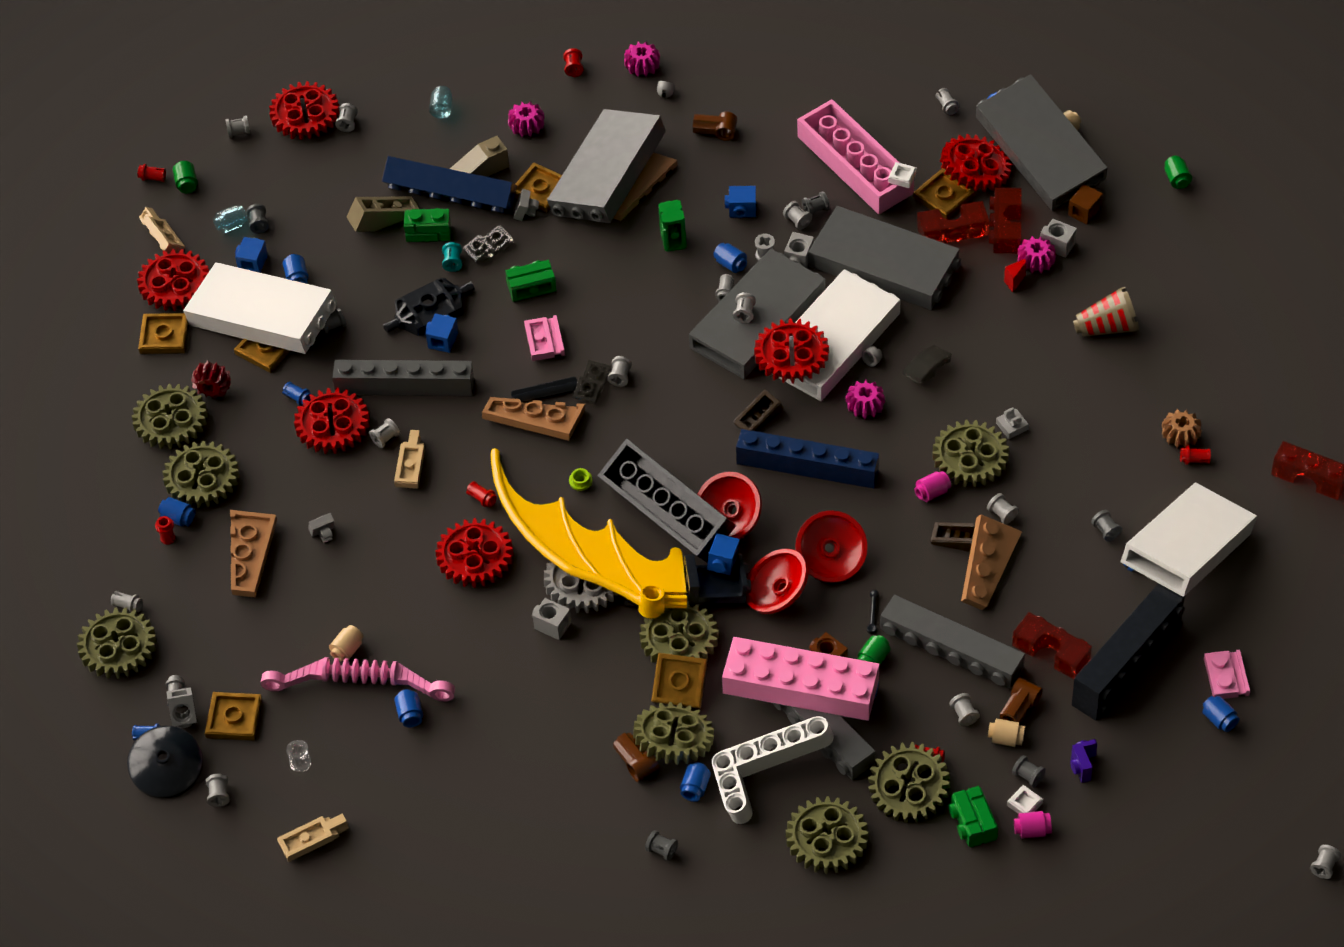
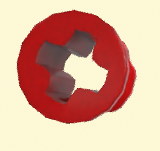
(573, 62)

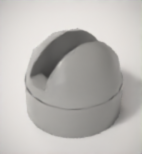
(665, 87)
(871, 356)

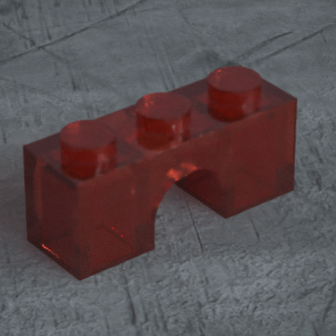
(1006, 207)
(971, 224)
(1296, 461)
(1037, 633)

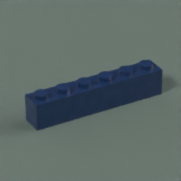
(449, 183)
(807, 458)

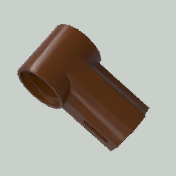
(721, 126)
(1023, 697)
(636, 761)

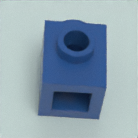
(741, 201)
(251, 254)
(441, 332)
(723, 554)

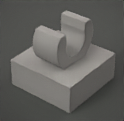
(525, 205)
(1012, 423)
(322, 527)

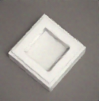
(902, 175)
(1024, 801)

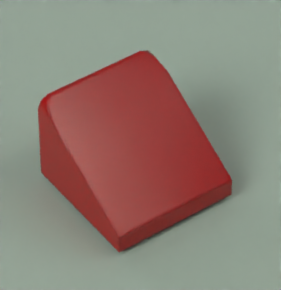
(1014, 274)

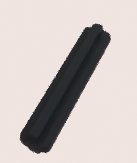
(545, 389)

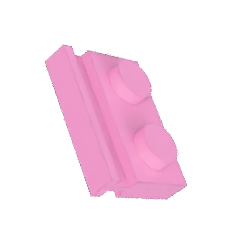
(544, 338)
(1226, 674)

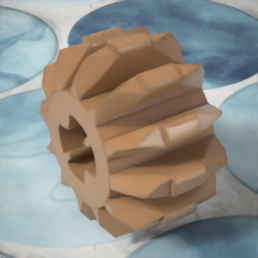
(1181, 428)

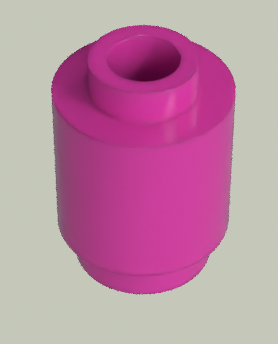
(932, 486)
(1033, 824)

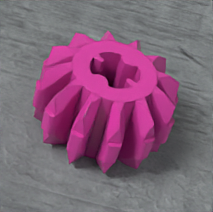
(642, 59)
(526, 119)
(1037, 253)
(865, 399)

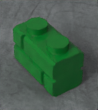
(427, 225)
(672, 225)
(530, 280)
(973, 816)

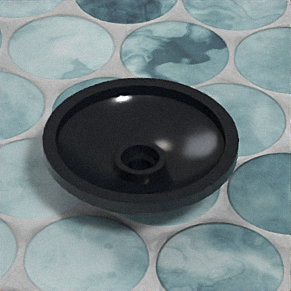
(167, 776)

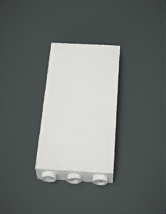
(260, 307)
(852, 319)
(1188, 539)

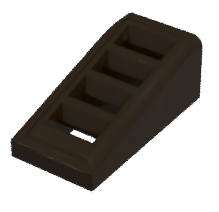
(765, 397)
(957, 542)

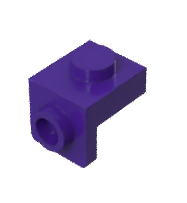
(1080, 759)

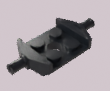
(414, 315)

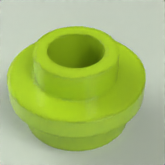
(580, 474)

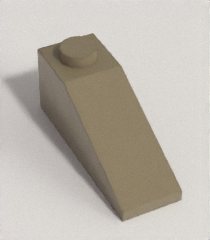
(484, 158)
(378, 212)

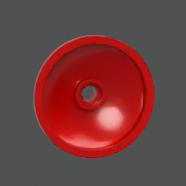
(730, 491)
(847, 541)
(777, 581)

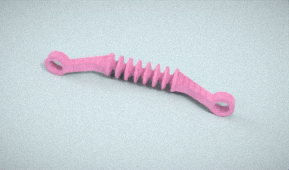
(322, 669)

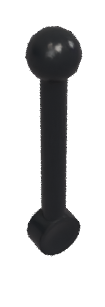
(871, 628)

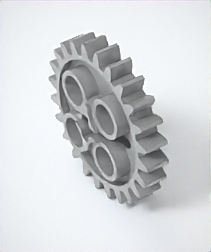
(566, 590)

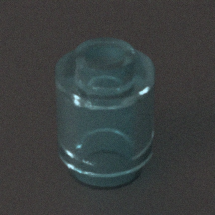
(440, 102)
(230, 218)

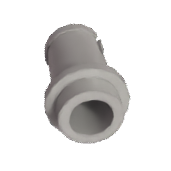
(950, 105)
(725, 286)
(124, 600)
(174, 683)

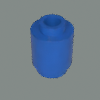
(730, 257)
(295, 268)
(178, 511)
(408, 708)
(1220, 713)
(695, 781)

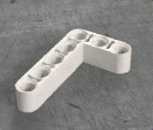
(764, 759)

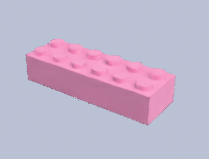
(852, 155)
(800, 678)

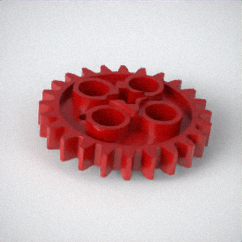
(287, 111)
(975, 162)
(171, 279)
(773, 350)
(349, 419)
(473, 545)

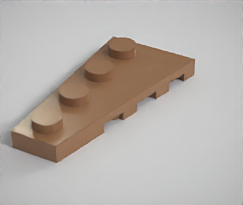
(653, 172)
(534, 416)
(250, 545)
(988, 557)

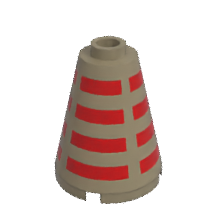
(1108, 316)

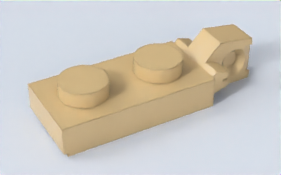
(161, 231)
(410, 462)
(311, 836)

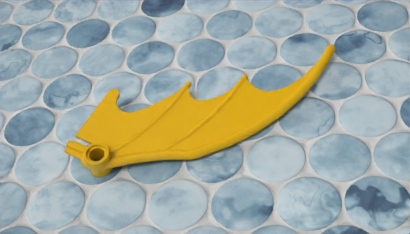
(594, 555)

